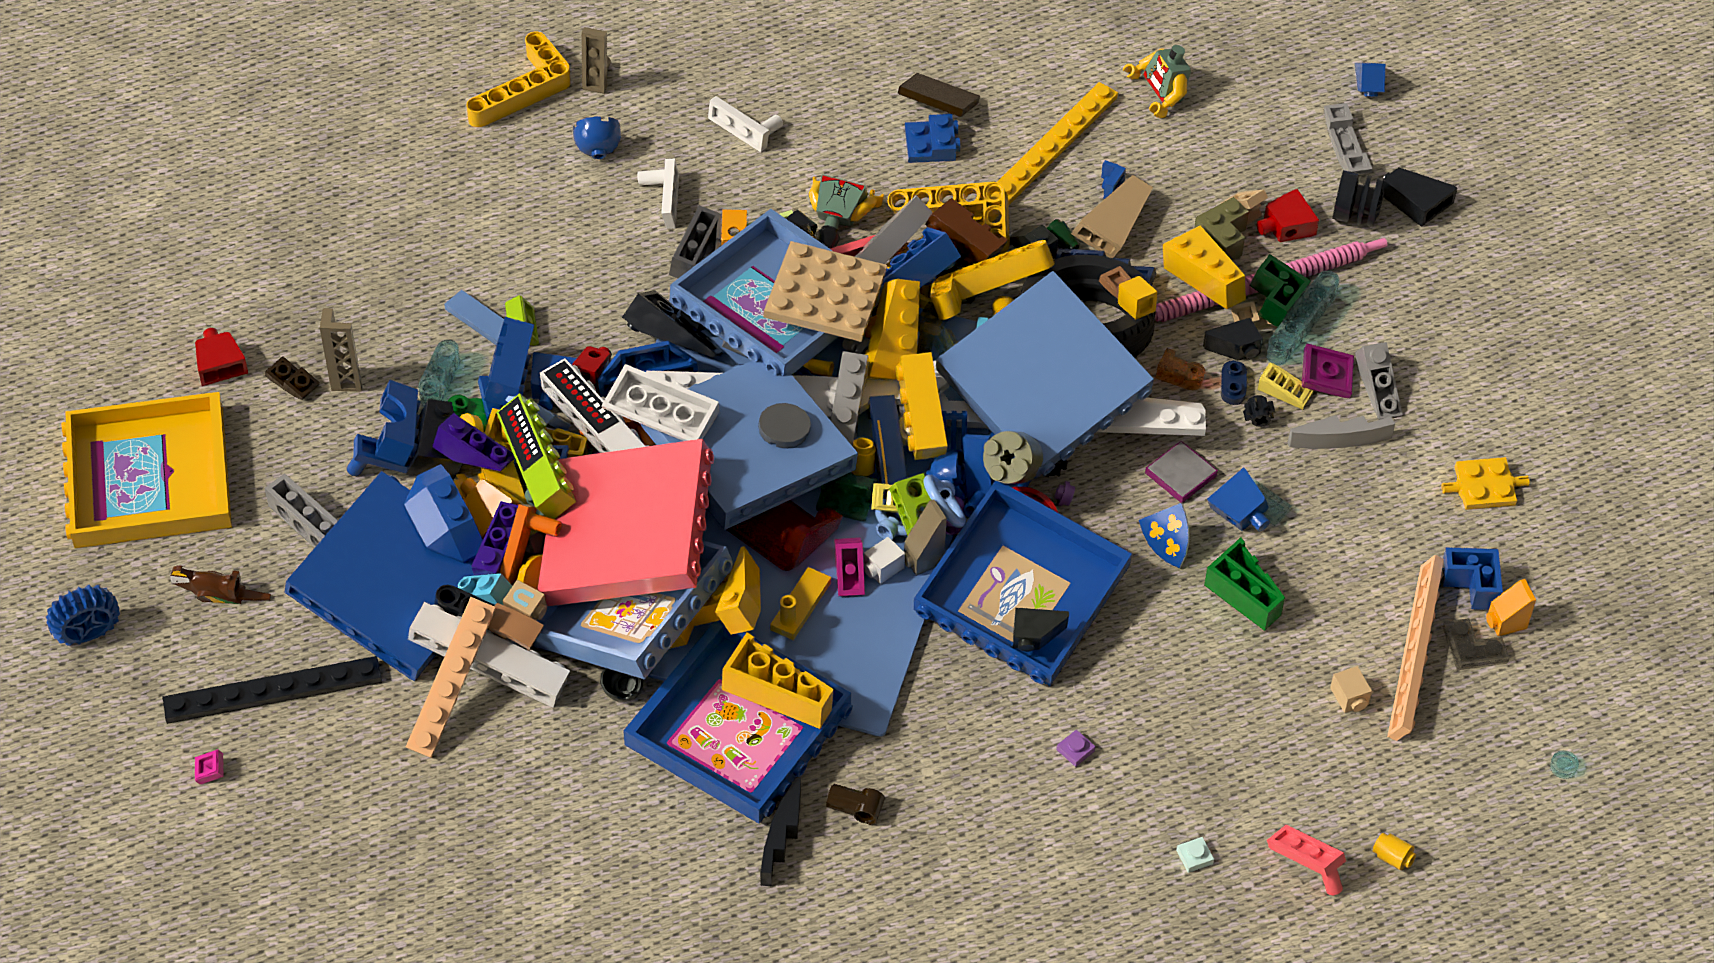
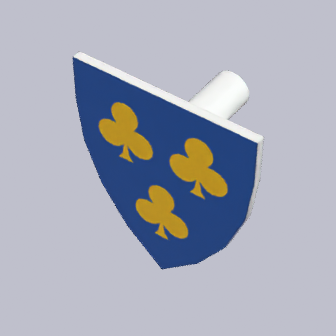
(1168, 534)

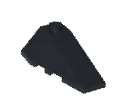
(659, 318)

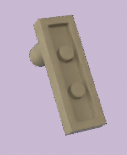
(594, 60)

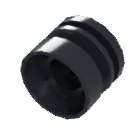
(1358, 198)

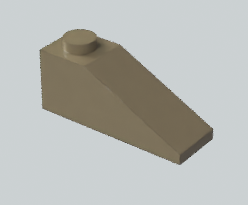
(926, 540)

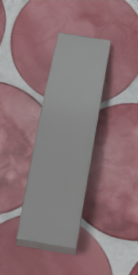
(896, 232)
(1335, 434)

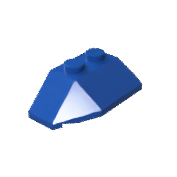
(651, 357)
(442, 516)

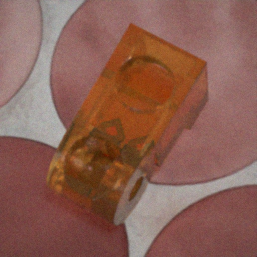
(1179, 371)

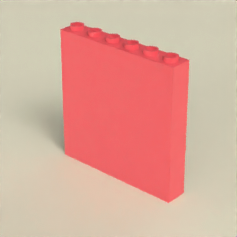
(631, 524)

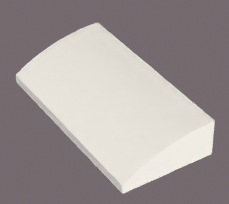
(661, 405)

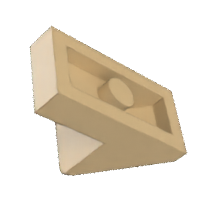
(1251, 201)

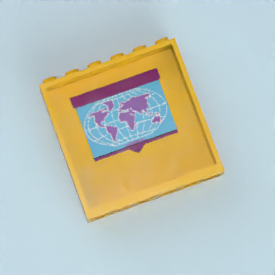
(146, 470)

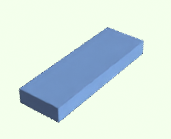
(475, 315)

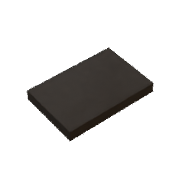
(938, 94)

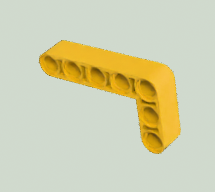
(548, 78)
(960, 193)
(986, 275)

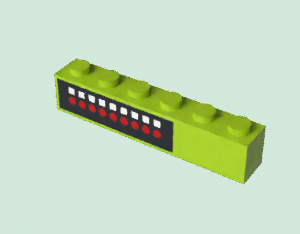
(536, 456)

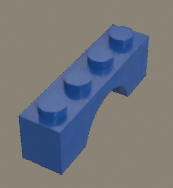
(397, 437)

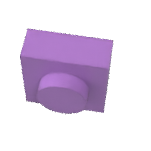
(1075, 748)

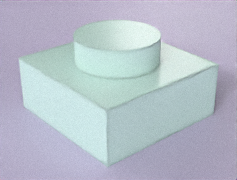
(1195, 854)

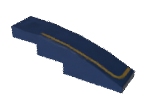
(887, 440)

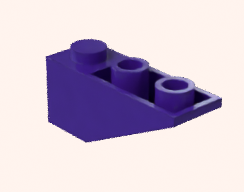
(469, 445)
(494, 545)

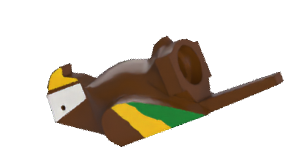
(215, 586)

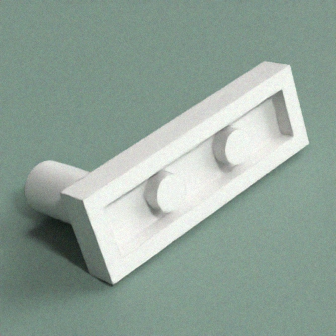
(742, 125)
(670, 179)

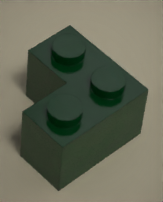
(1281, 287)

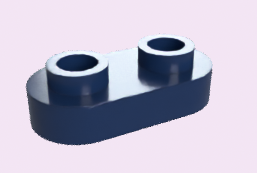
(1233, 380)

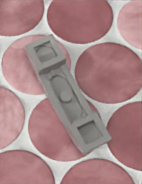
(1344, 140)

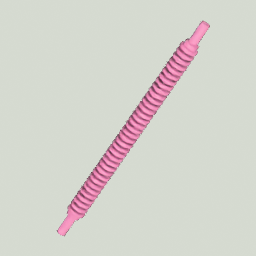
(1305, 266)

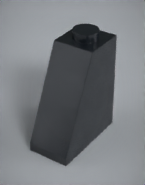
(1417, 194)

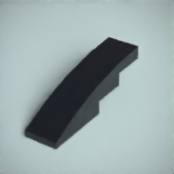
(782, 827)

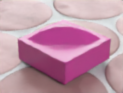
(209, 767)

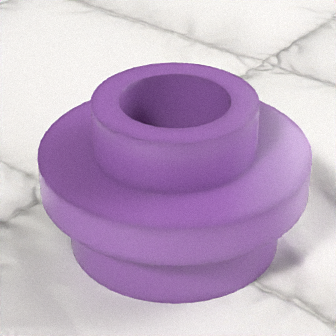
(1064, 493)

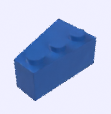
(509, 361)

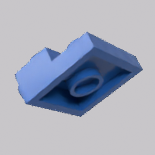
(932, 139)

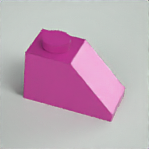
(849, 566)

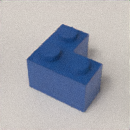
(1474, 570)

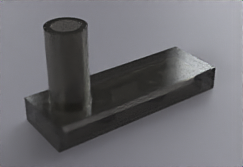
(928, 326)

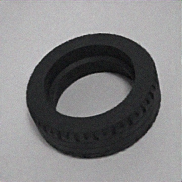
(1082, 276)

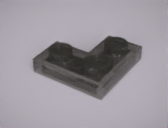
(1469, 651)

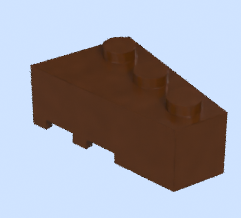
(969, 237)

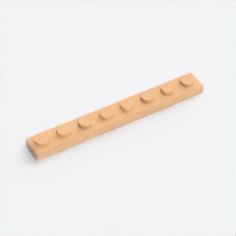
(1415, 649)

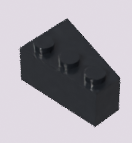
(426, 456)

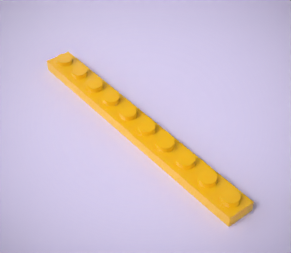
(1053, 144)

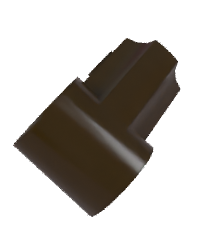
(863, 804)

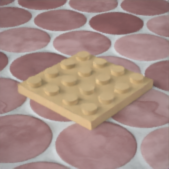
(825, 291)

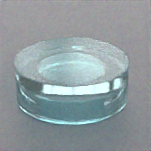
(1564, 764)

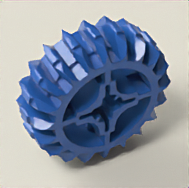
(82, 615)

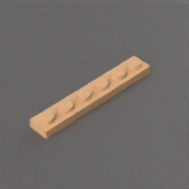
(451, 677)

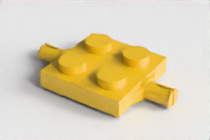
(1485, 483)

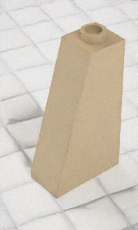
(1114, 217)

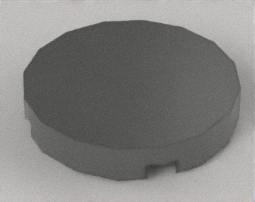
(784, 425)

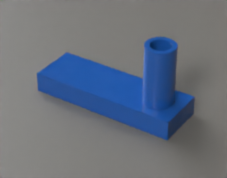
(364, 454)
(977, 478)

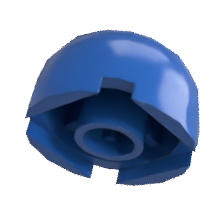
(597, 137)
(950, 468)

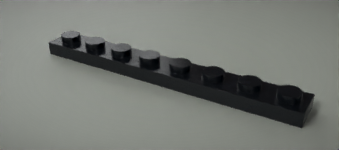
(271, 689)

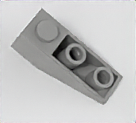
(1379, 379)

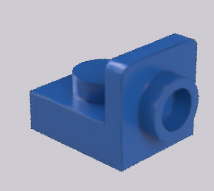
(1113, 177)

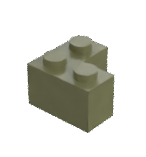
(1225, 226)

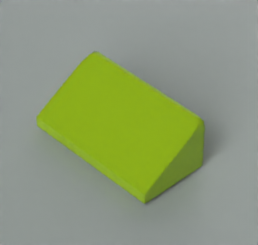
(522, 310)

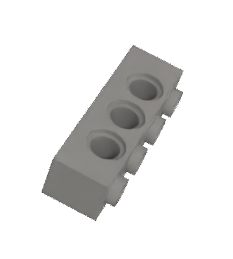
(299, 509)

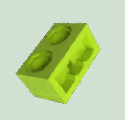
(907, 504)

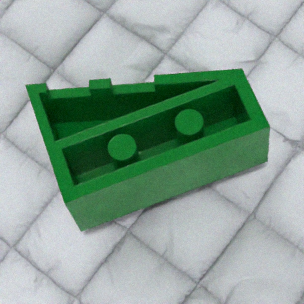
(1245, 586)

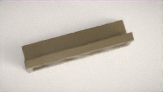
(334, 356)

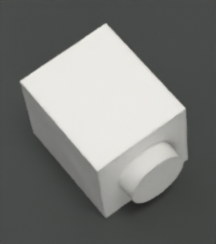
(883, 560)

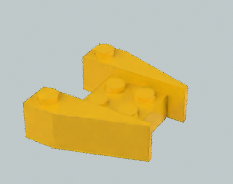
(733, 602)

